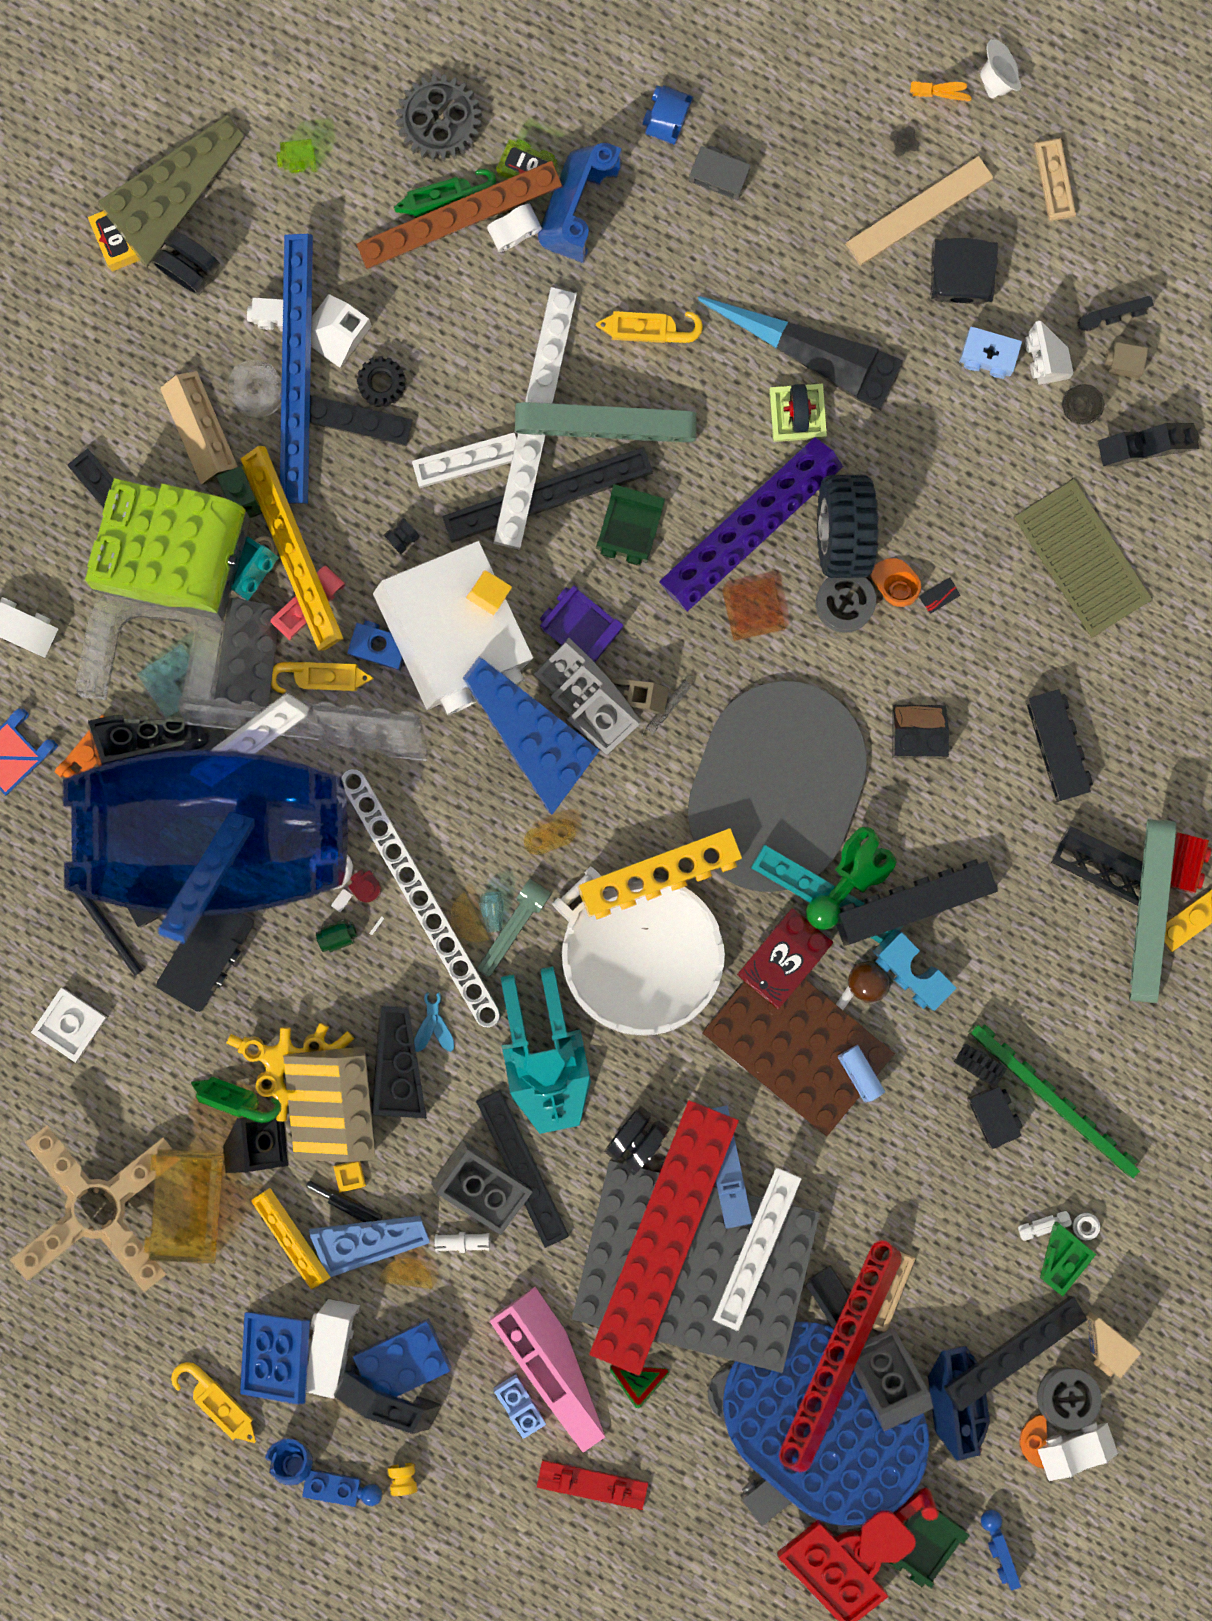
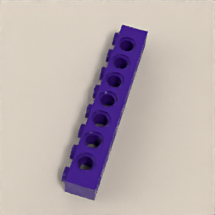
(750, 524)

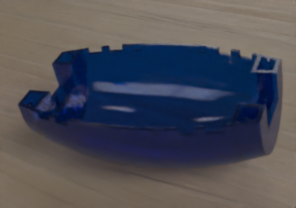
(154, 815)

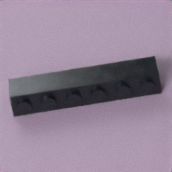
(915, 903)

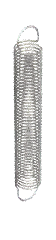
(670, 711)

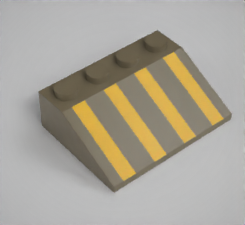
(330, 1105)

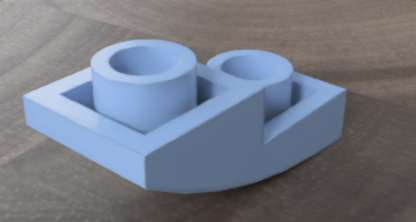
(519, 1406)

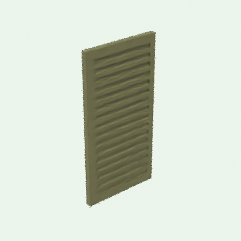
(1083, 558)

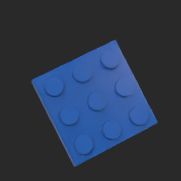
(275, 1357)

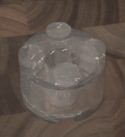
(244, 378)

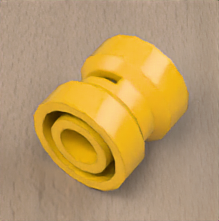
(403, 1482)

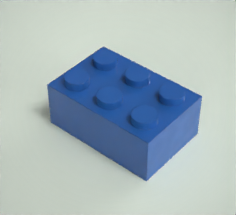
(404, 1360)

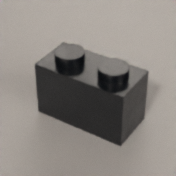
(995, 1116)

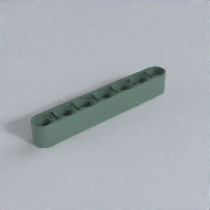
(605, 422)
(1152, 910)

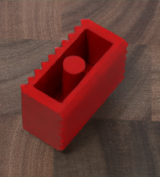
(1188, 861)

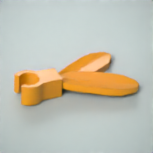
(944, 90)

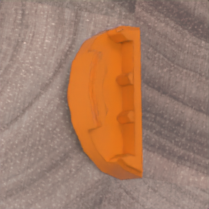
(1032, 1438)

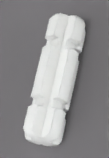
(1043, 1225)

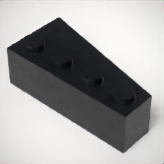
(396, 1074)

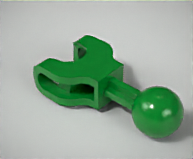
(858, 870)

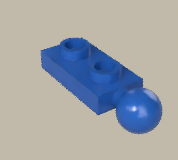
(340, 1489)
(992, 1522)

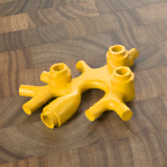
(273, 1059)

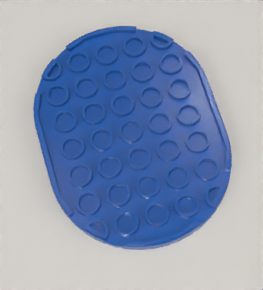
(857, 1463)

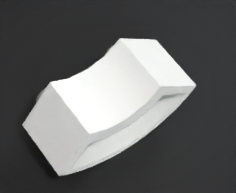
(25, 630)
(1077, 1451)

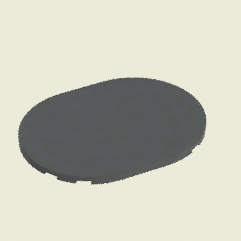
(780, 775)

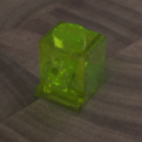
(297, 156)

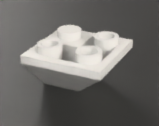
(337, 329)
(1049, 355)

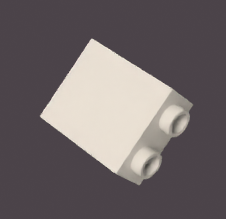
(445, 631)

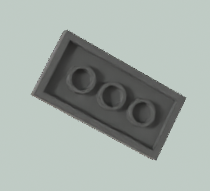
(247, 652)

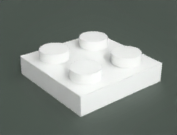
(69, 1024)

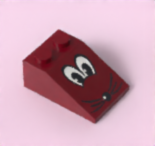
(785, 958)

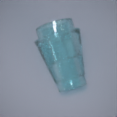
(492, 909)

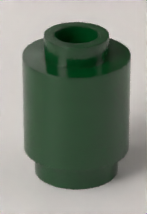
(336, 935)

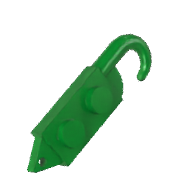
(441, 194)
(233, 1099)

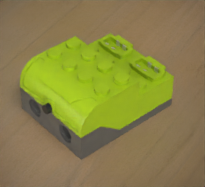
(168, 548)

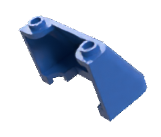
(560, 228)

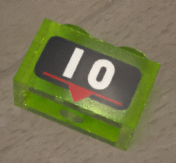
(520, 157)

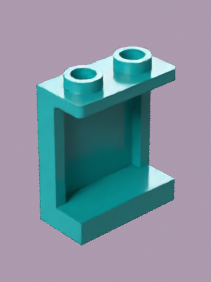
(252, 568)

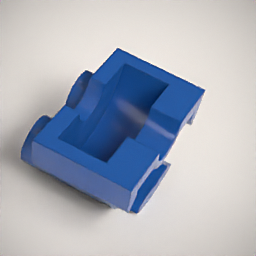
(667, 114)

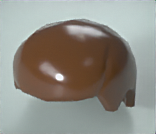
(868, 982)

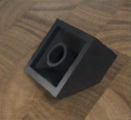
(255, 1146)

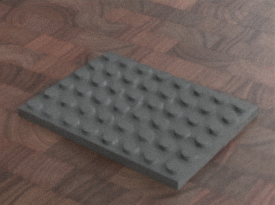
(704, 1275)

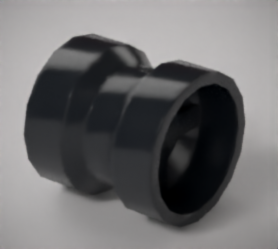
(401, 536)

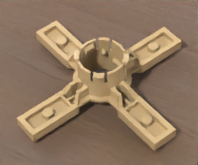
(68, 1230)

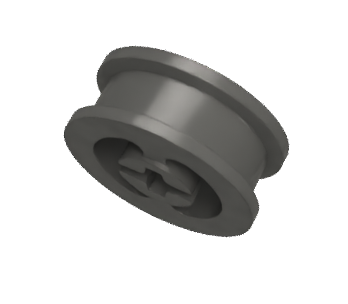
(863, 612)
(1070, 1418)

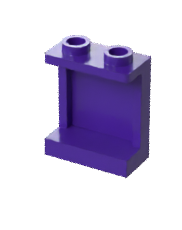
(582, 622)

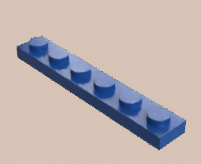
(206, 877)

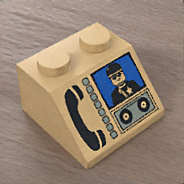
(1109, 1348)

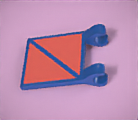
(17, 755)

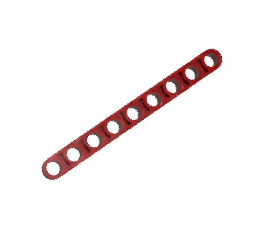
(840, 1369)

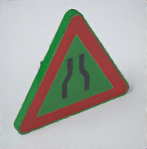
(639, 1387)

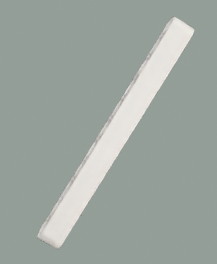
(409, 889)

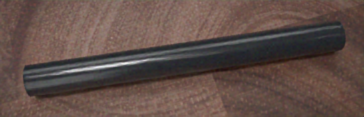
(111, 934)

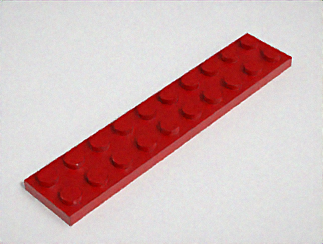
(664, 1237)

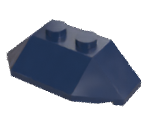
(959, 1430)

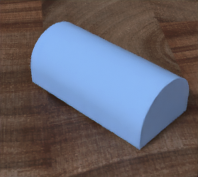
(861, 1074)

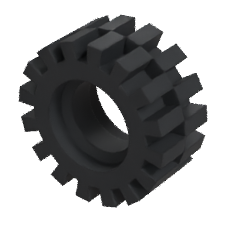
(376, 366)
(980, 1065)

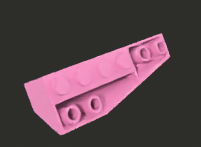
(550, 1363)

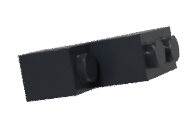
(1149, 443)

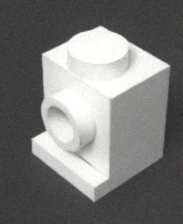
(266, 313)

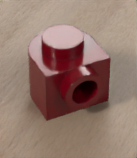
(365, 886)

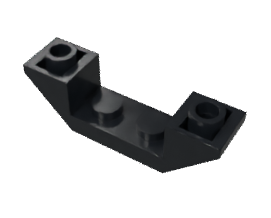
(385, 1408)

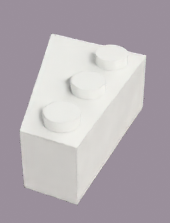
(329, 1346)

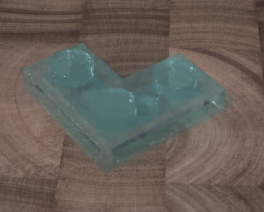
(161, 679)

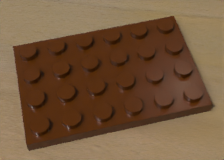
(797, 1049)

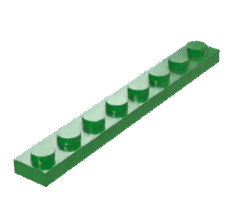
(1063, 1107)

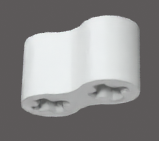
(514, 227)

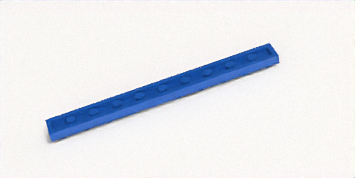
(296, 367)

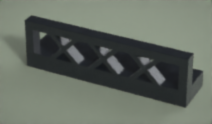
(1105, 858)

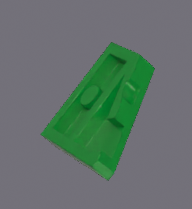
(1064, 1259)

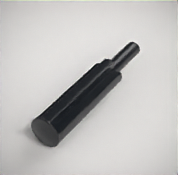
(346, 1204)

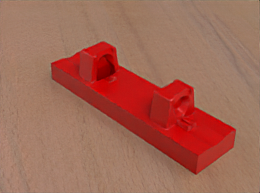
(592, 1484)

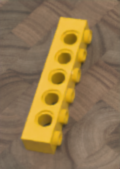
(722, 843)

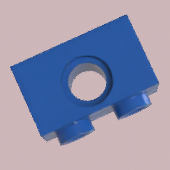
(362, 646)

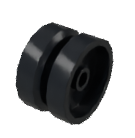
(184, 262)
(639, 1142)

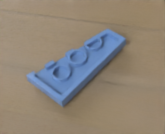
(359, 1244)

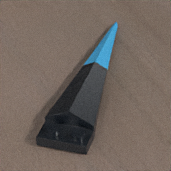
(848, 365)

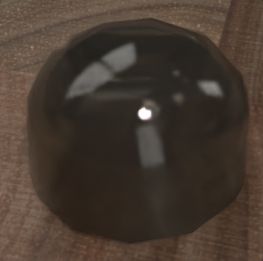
(1077, 397)

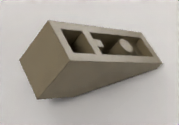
(643, 695)

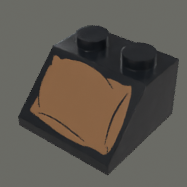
(920, 731)

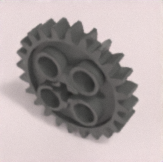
(458, 131)

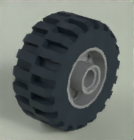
(847, 526)

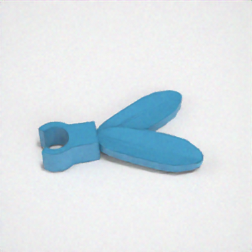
(435, 1024)

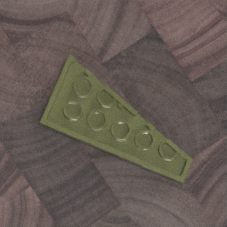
(164, 193)

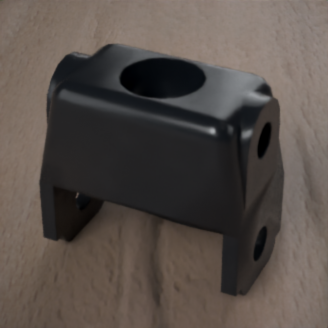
(963, 270)

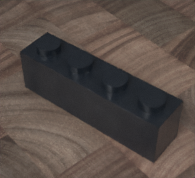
(1058, 745)

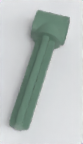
(531, 900)

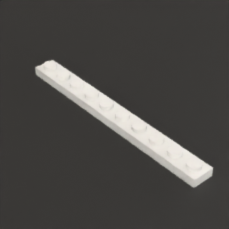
(540, 390)

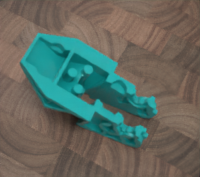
(552, 1083)

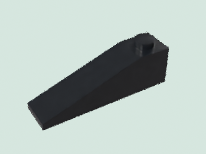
(124, 738)

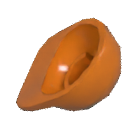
(896, 582)

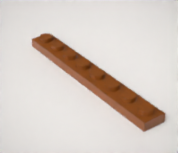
(459, 215)

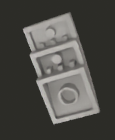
(588, 697)

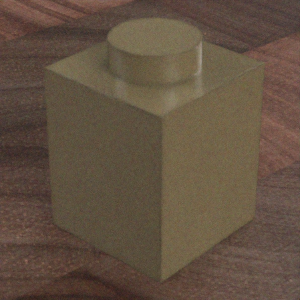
(1126, 360)

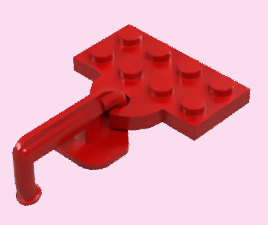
(844, 1566)

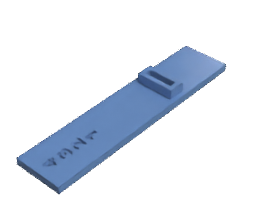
(732, 1187)

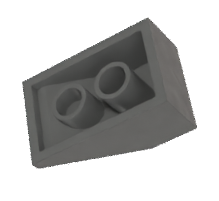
(481, 1187)
(891, 1380)

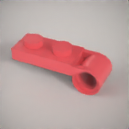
(291, 618)

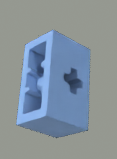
(1004, 352)

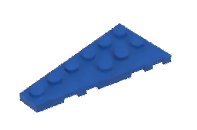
(538, 740)

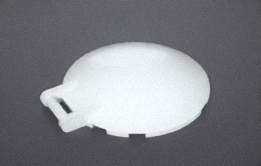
(638, 976)

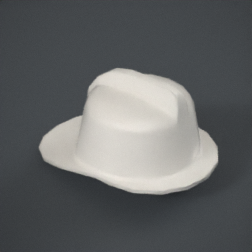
(1000, 70)

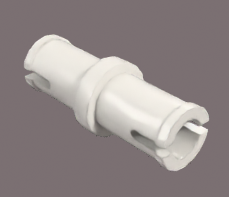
(462, 1242)

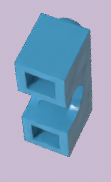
(896, 955)

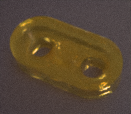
(549, 837)

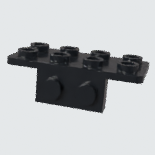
(204, 958)

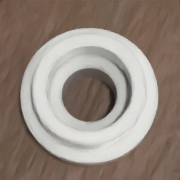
(1086, 1235)

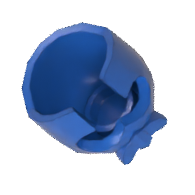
(289, 1461)

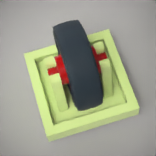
(797, 412)

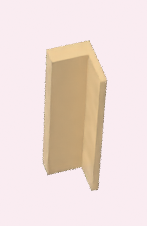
(198, 426)

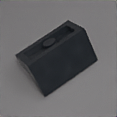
(828, 1293)

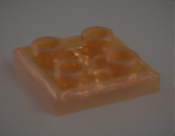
(753, 609)

